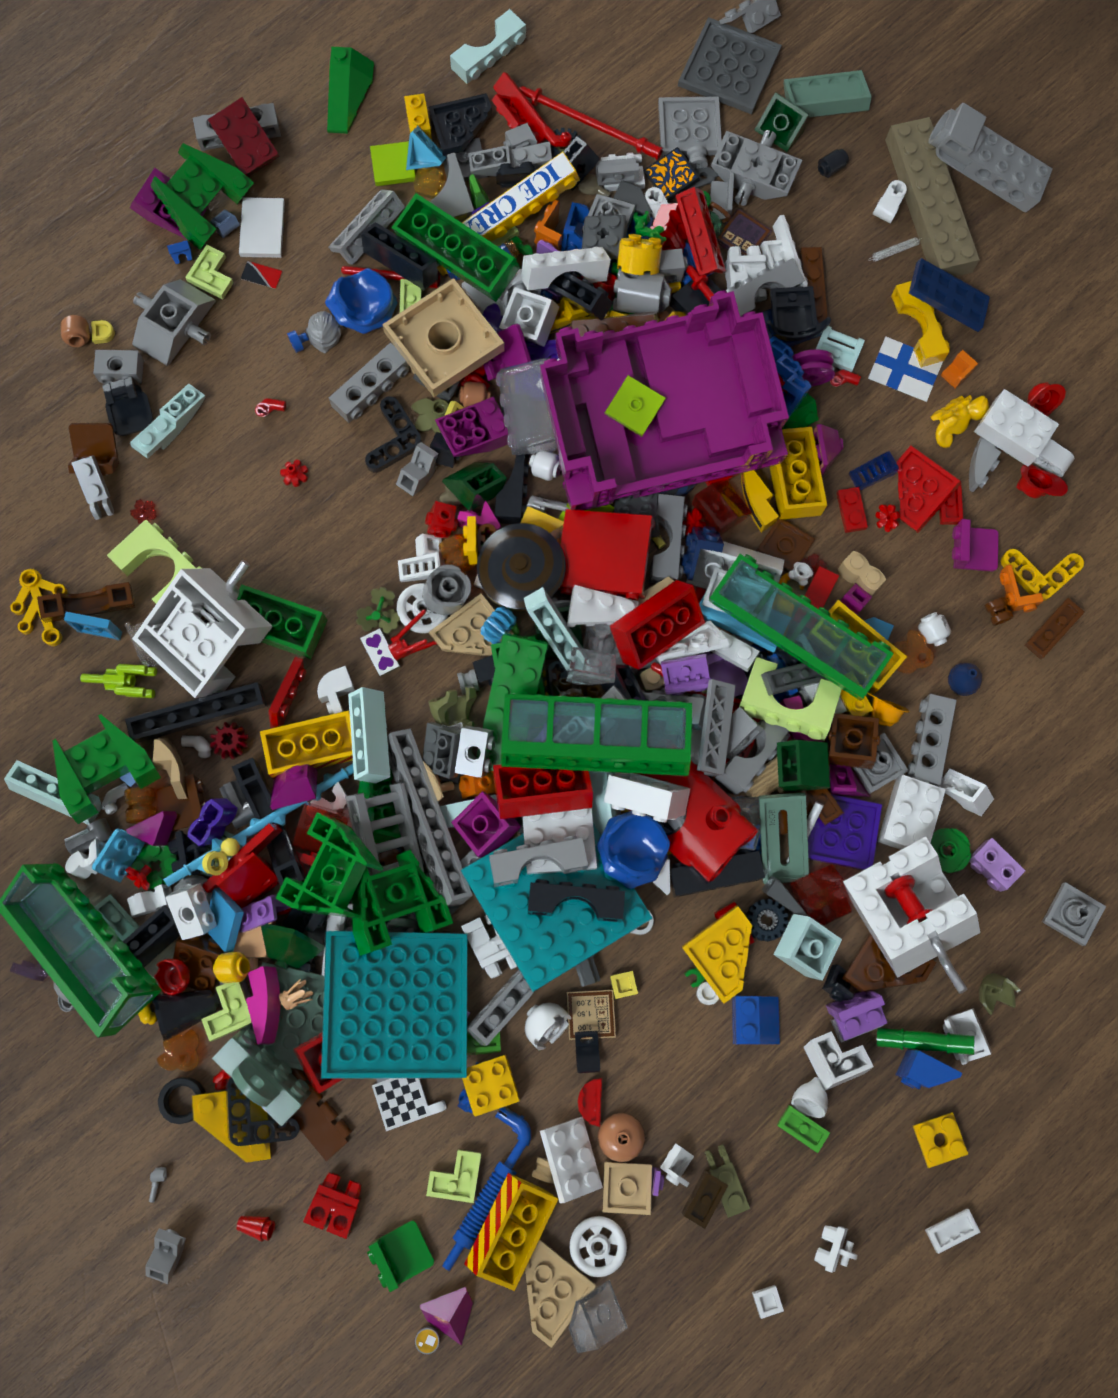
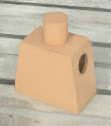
(252, 945)

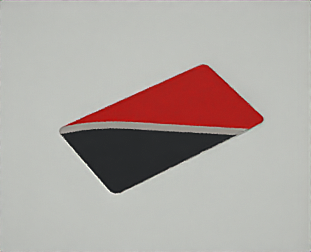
(261, 274)

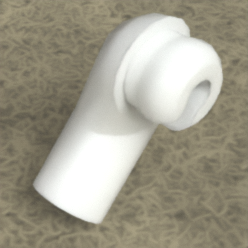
(199, 743)
(111, 797)

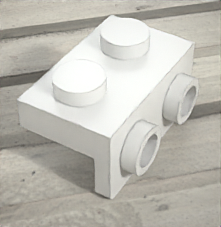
(968, 1024)

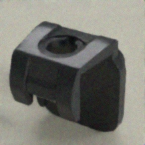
(509, 176)
(127, 406)

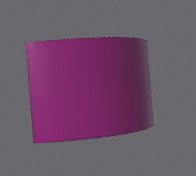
(856, 599)

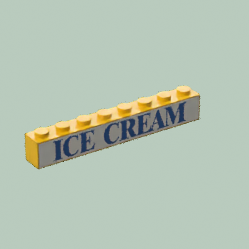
(522, 200)

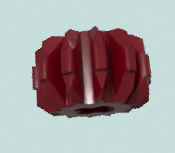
(221, 745)

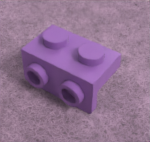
(685, 674)
(261, 913)

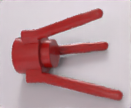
(401, 648)

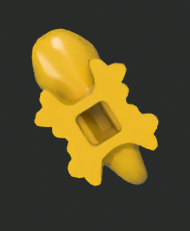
(956, 417)

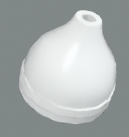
(811, 1099)

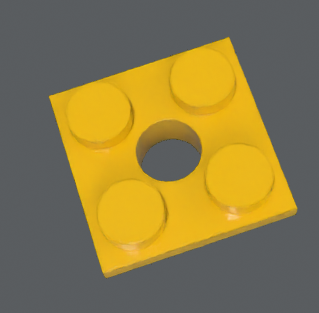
(953, 1145)

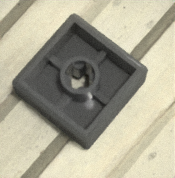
(608, 226)

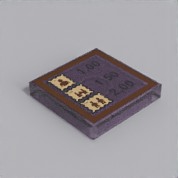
(743, 232)

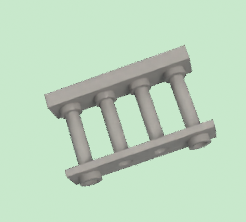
(364, 828)

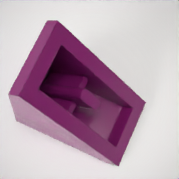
(155, 829)

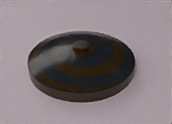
(518, 563)

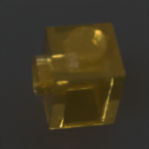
(429, 182)

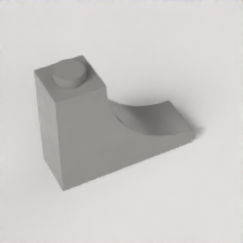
(454, 195)

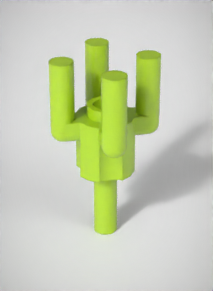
(123, 680)

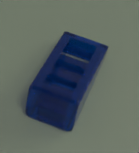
(889, 462)

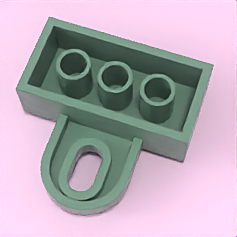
(262, 1076)

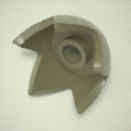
(997, 988)

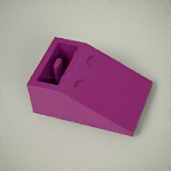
(151, 208)
(474, 429)

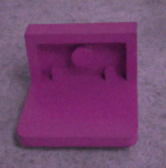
(514, 352)
(974, 547)

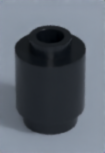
(833, 163)

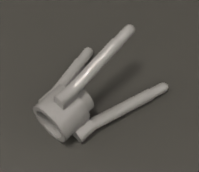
(541, 504)

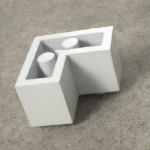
(833, 1065)

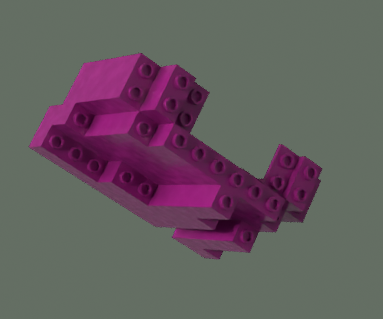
(717, 413)

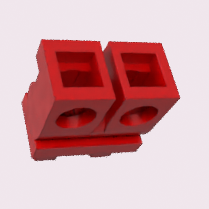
(674, 230)
(335, 1203)

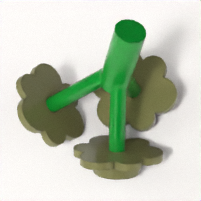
(369, 618)

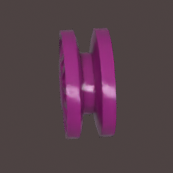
(816, 366)

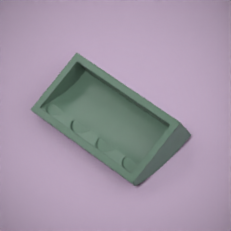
(829, 93)

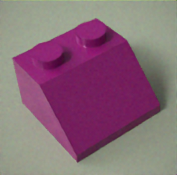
(482, 827)

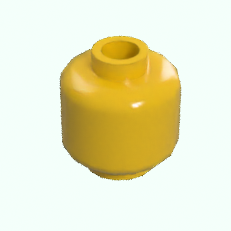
(231, 967)

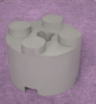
(456, 593)

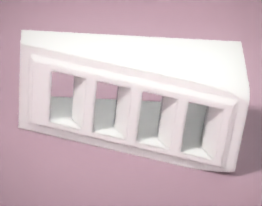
(420, 560)

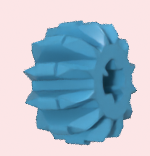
(497, 624)

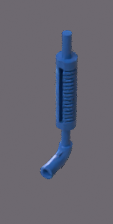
(476, 1217)

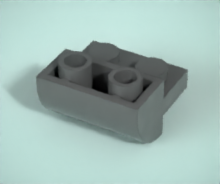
(441, 749)

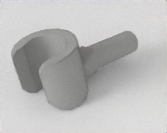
(157, 1176)

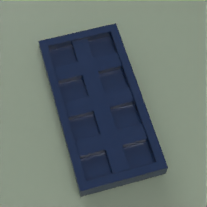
(949, 295)

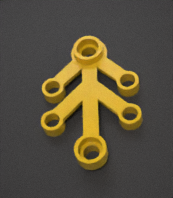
(34, 608)

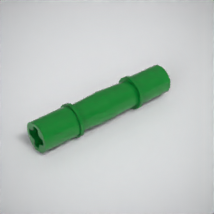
(925, 1041)

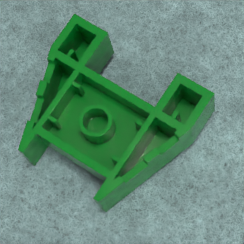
(194, 189)
(96, 764)
(333, 872)
(392, 896)

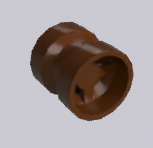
(999, 611)

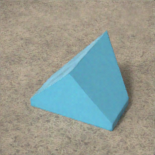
(422, 151)

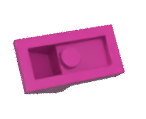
(486, 517)

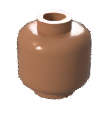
(75, 330)
(473, 393)

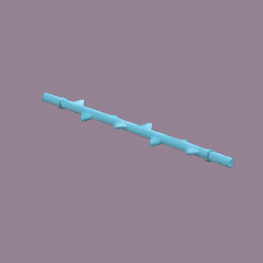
(277, 817)

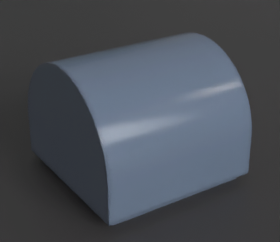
(225, 223)

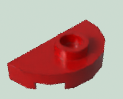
(590, 1101)

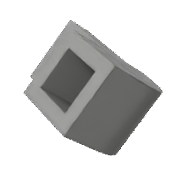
(418, 471)
(165, 1255)

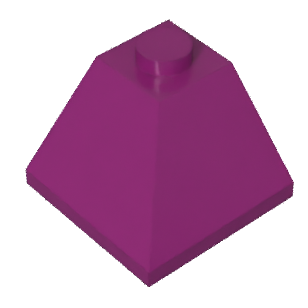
(827, 446)
(294, 786)

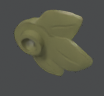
(428, 413)

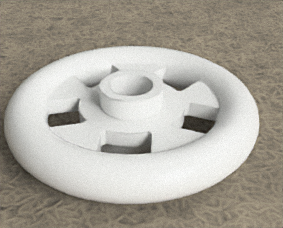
(404, 607)
(617, 1237)

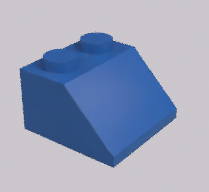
(755, 1020)
(924, 1071)

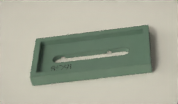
(797, 836)

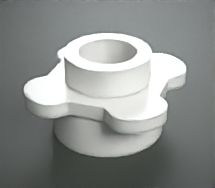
(801, 568)

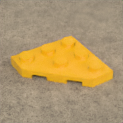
(722, 953)
(211, 1114)

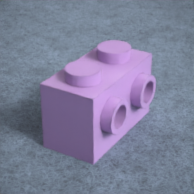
(995, 865)

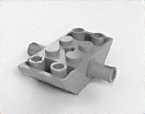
(755, 167)
(171, 320)

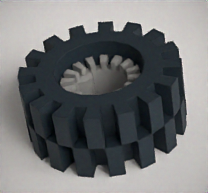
(773, 910)

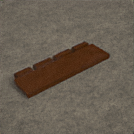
(317, 1122)

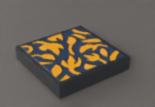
(672, 174)

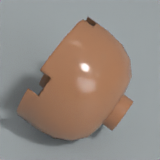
(616, 1126)

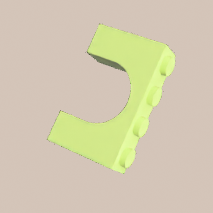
(145, 543)
(811, 721)

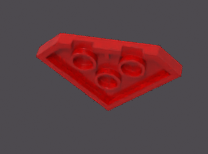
(922, 488)

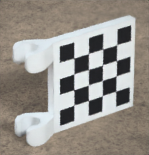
(403, 1102)

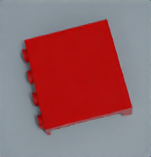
(606, 552)

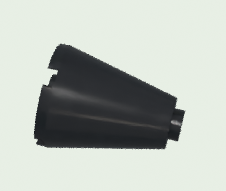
(183, 1010)

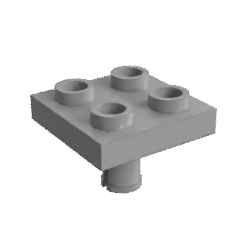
(608, 206)
(886, 768)
(1074, 914)

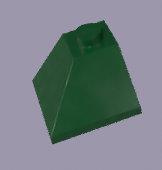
(289, 946)

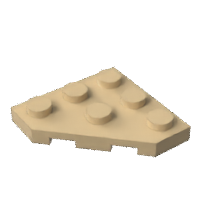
(463, 629)
(552, 1292)

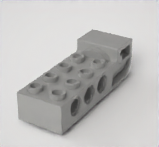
(989, 158)

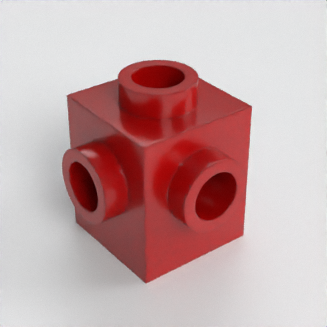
(441, 520)

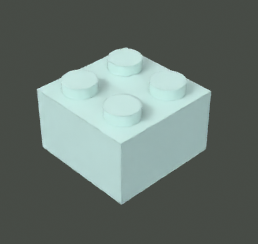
(807, 946)

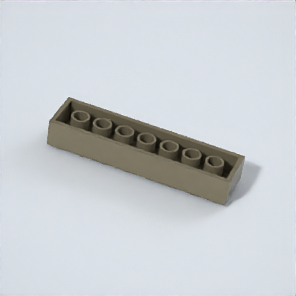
(931, 198)

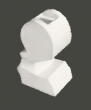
(340, 801)
(81, 864)
(148, 901)

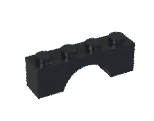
(606, 902)

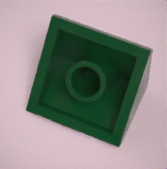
(784, 120)

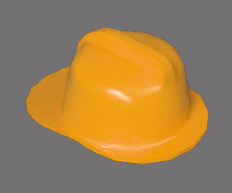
(887, 711)

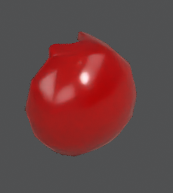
(172, 976)

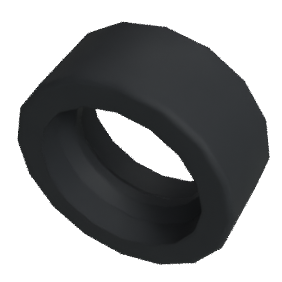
(164, 1094)

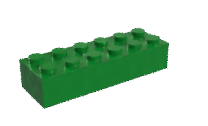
(456, 247)
(516, 671)

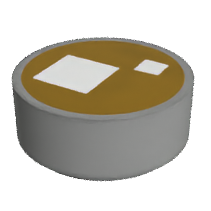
(427, 1340)

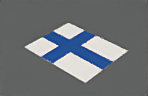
(899, 369)

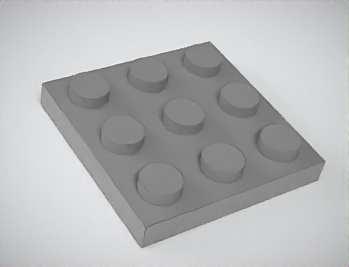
(689, 123)

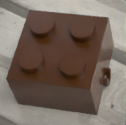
(853, 741)

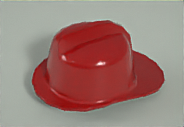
(1046, 397)
(1039, 482)

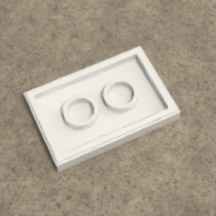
(262, 227)

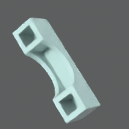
(471, 61)

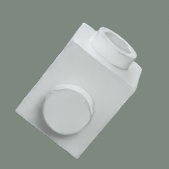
(676, 1164)

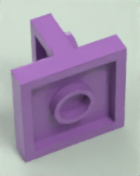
(858, 1014)

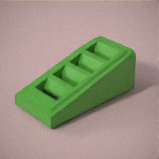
(478, 195)

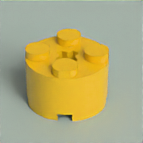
(639, 255)

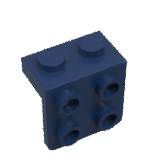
(700, 538)

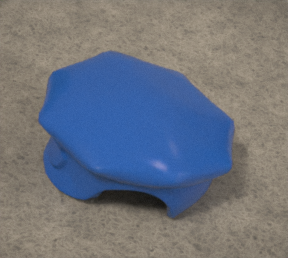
(362, 301)
(633, 849)

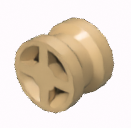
(543, 1171)

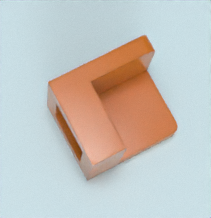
(959, 369)

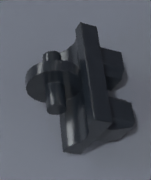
(187, 851)

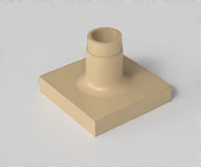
(443, 337)

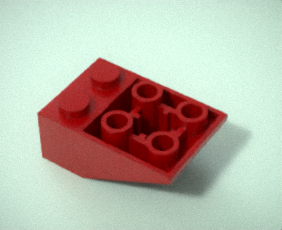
(248, 879)

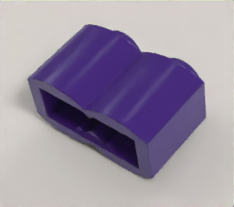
(212, 821)

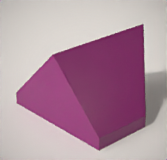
(845, 782)
(450, 1313)

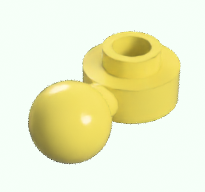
(228, 848)

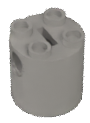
(641, 293)

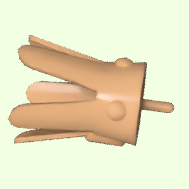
(293, 997)

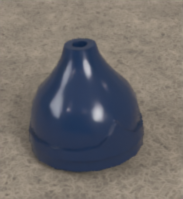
(965, 679)

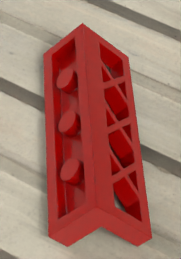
(700, 231)

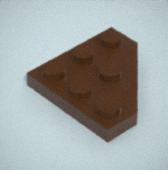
(872, 971)

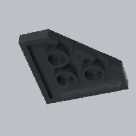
(459, 121)

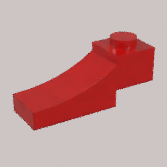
(821, 587)

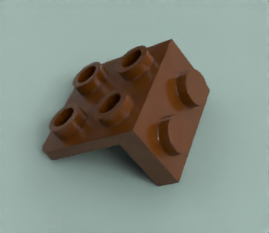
(95, 440)
(186, 809)
(199, 956)

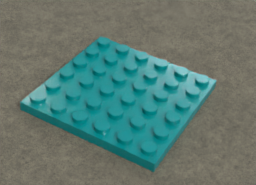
(555, 943)
(395, 1007)

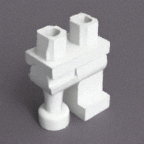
(742, 267)
(487, 950)

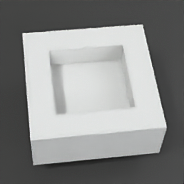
(767, 1301)

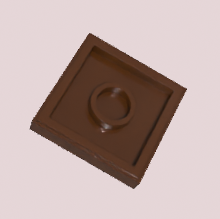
(786, 543)

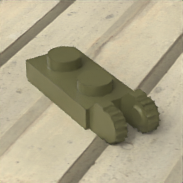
(734, 1197)

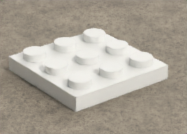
(556, 827)

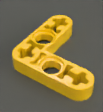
(1038, 580)

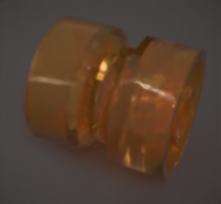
(453, 551)
(139, 804)

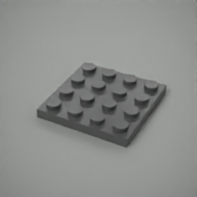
(729, 65)

